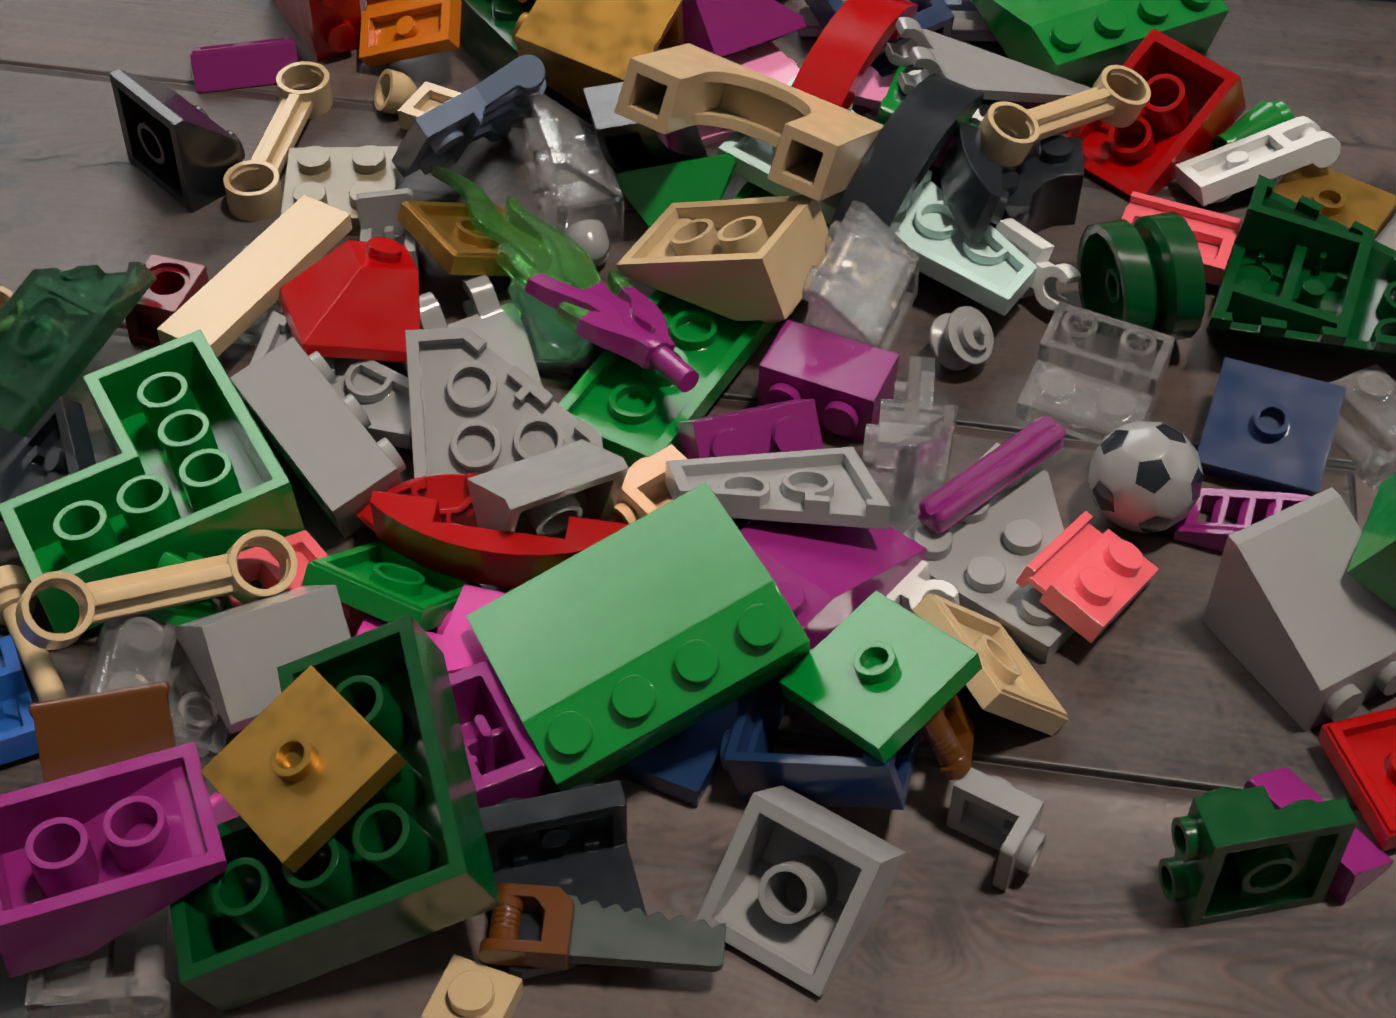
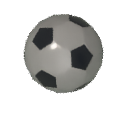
(1145, 476)

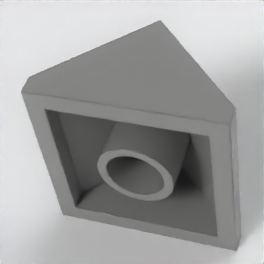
(548, 488)
(243, 646)

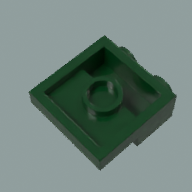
(1249, 859)

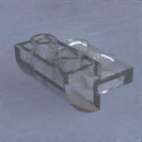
(1095, 373)
(910, 443)

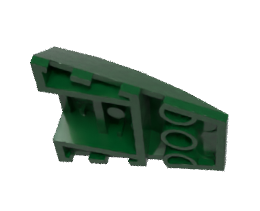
(1307, 281)

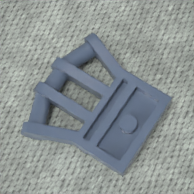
(474, 114)

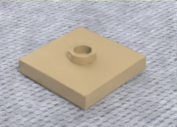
(1007, 680)

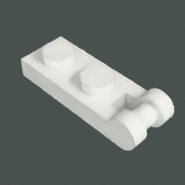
(1270, 153)

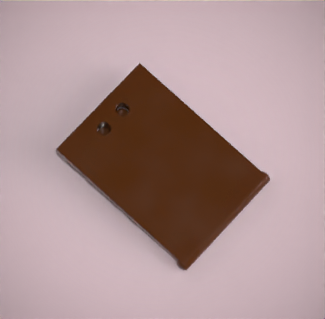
(101, 728)

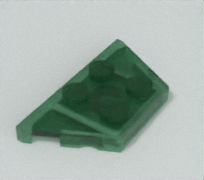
(55, 331)

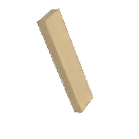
(254, 277)

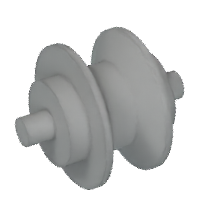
(961, 338)

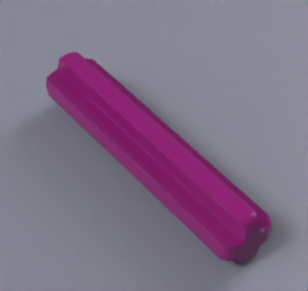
(990, 474)

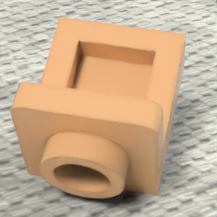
(644, 487)

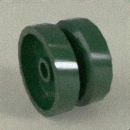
(1144, 273)

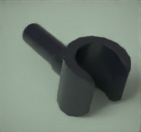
(571, 367)

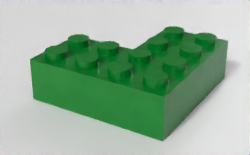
(182, 480)

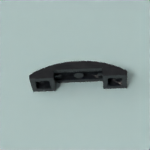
(908, 148)

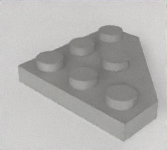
(476, 408)
(990, 551)

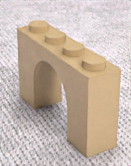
(689, 87)

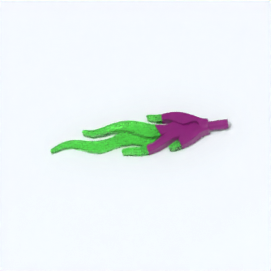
(566, 279)

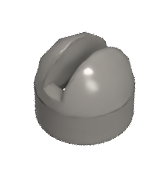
(592, 237)

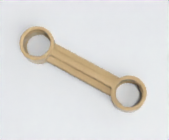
(303, 95)
(1114, 99)
(155, 588)

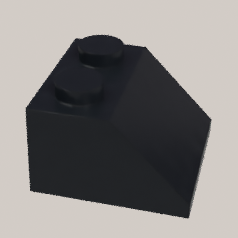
(174, 140)

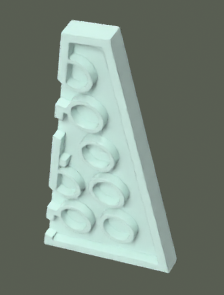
(984, 271)

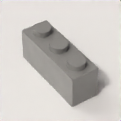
(318, 432)

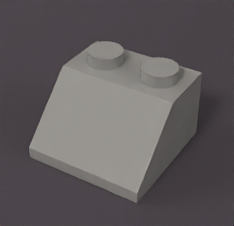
(800, 887)

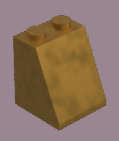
(594, 39)

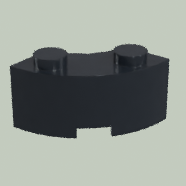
(632, 145)
(1046, 184)

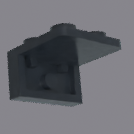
(48, 452)
(566, 842)

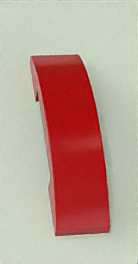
(849, 48)
(474, 553)

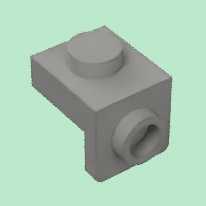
(379, 215)
(1001, 818)

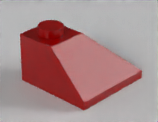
(355, 302)

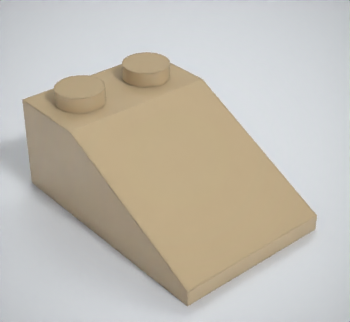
(732, 254)

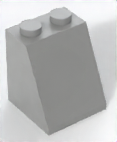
(1298, 615)

